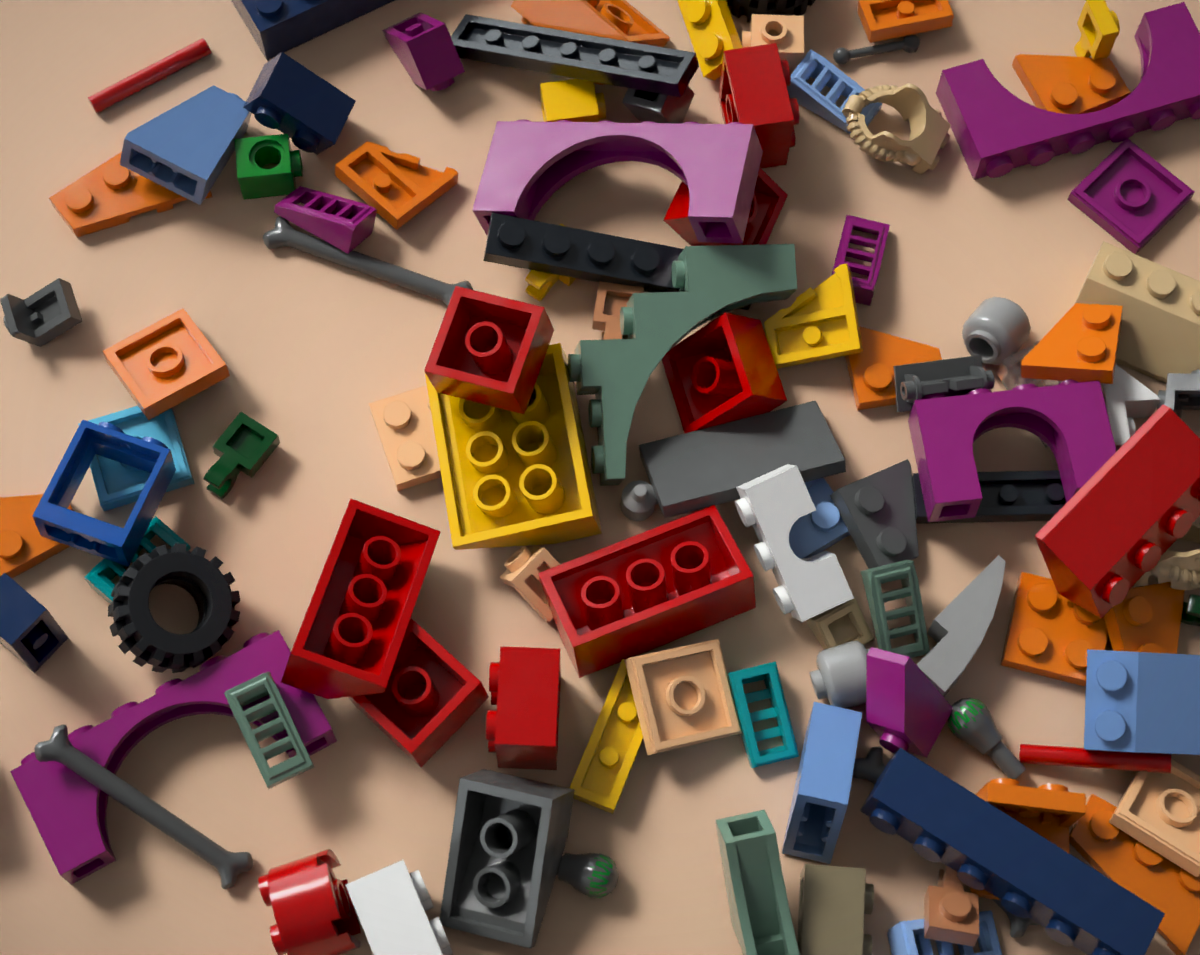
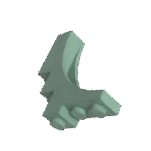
(617, 370)
(756, 885)

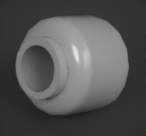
(996, 330)
(841, 675)

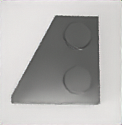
(881, 515)

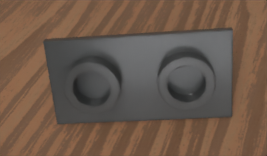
(943, 376)

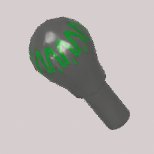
(975, 726)
(589, 873)

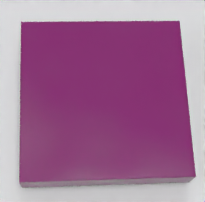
(1131, 196)

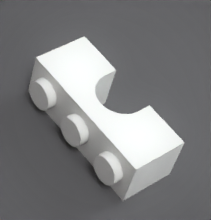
(772, 507)

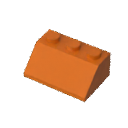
(592, 17)

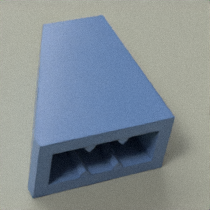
(188, 143)
(822, 783)

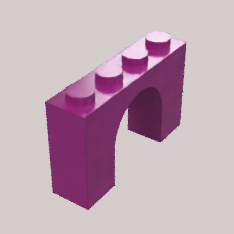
(943, 431)

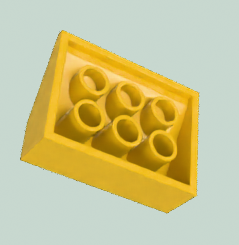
(516, 473)

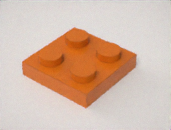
(166, 363)
(1050, 632)

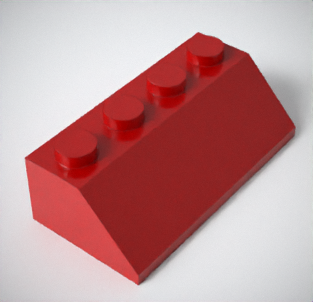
(1125, 515)
(648, 590)
(361, 604)

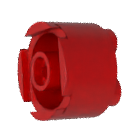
(310, 907)

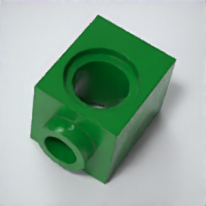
(259, 151)

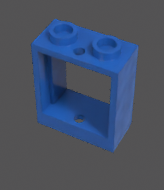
(90, 534)

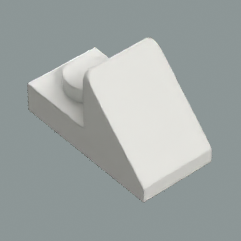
(1125, 401)

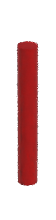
(149, 75)
(1094, 758)

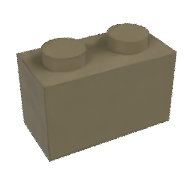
(833, 911)

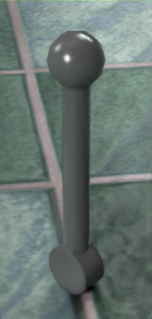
(909, 44)

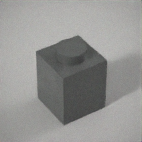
(658, 107)

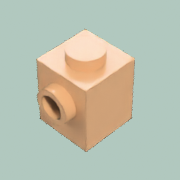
(779, 29)

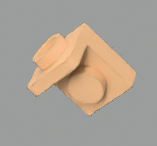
(523, 576)

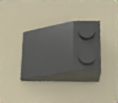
(504, 855)

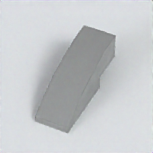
(962, 628)

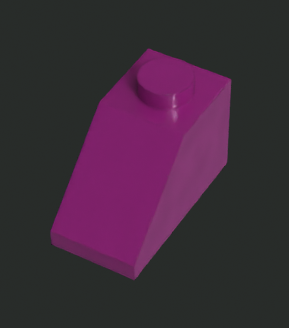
(425, 51)
(903, 703)

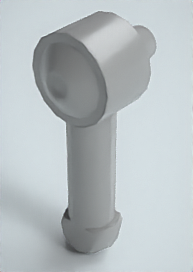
(638, 500)

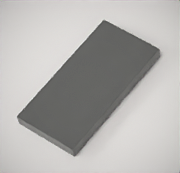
(710, 463)

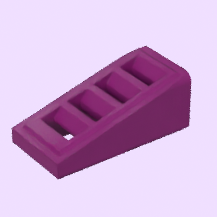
(329, 217)
(862, 288)

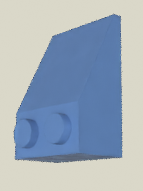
(1142, 702)

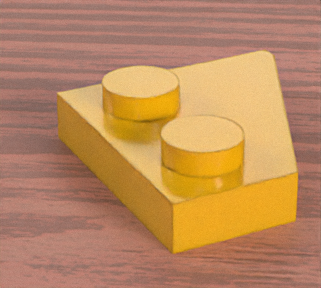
(817, 324)

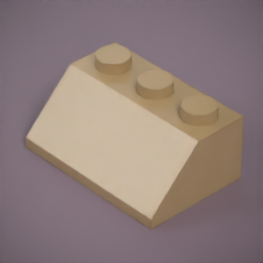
(1158, 311)

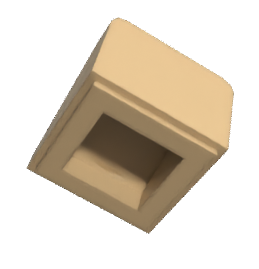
(840, 625)

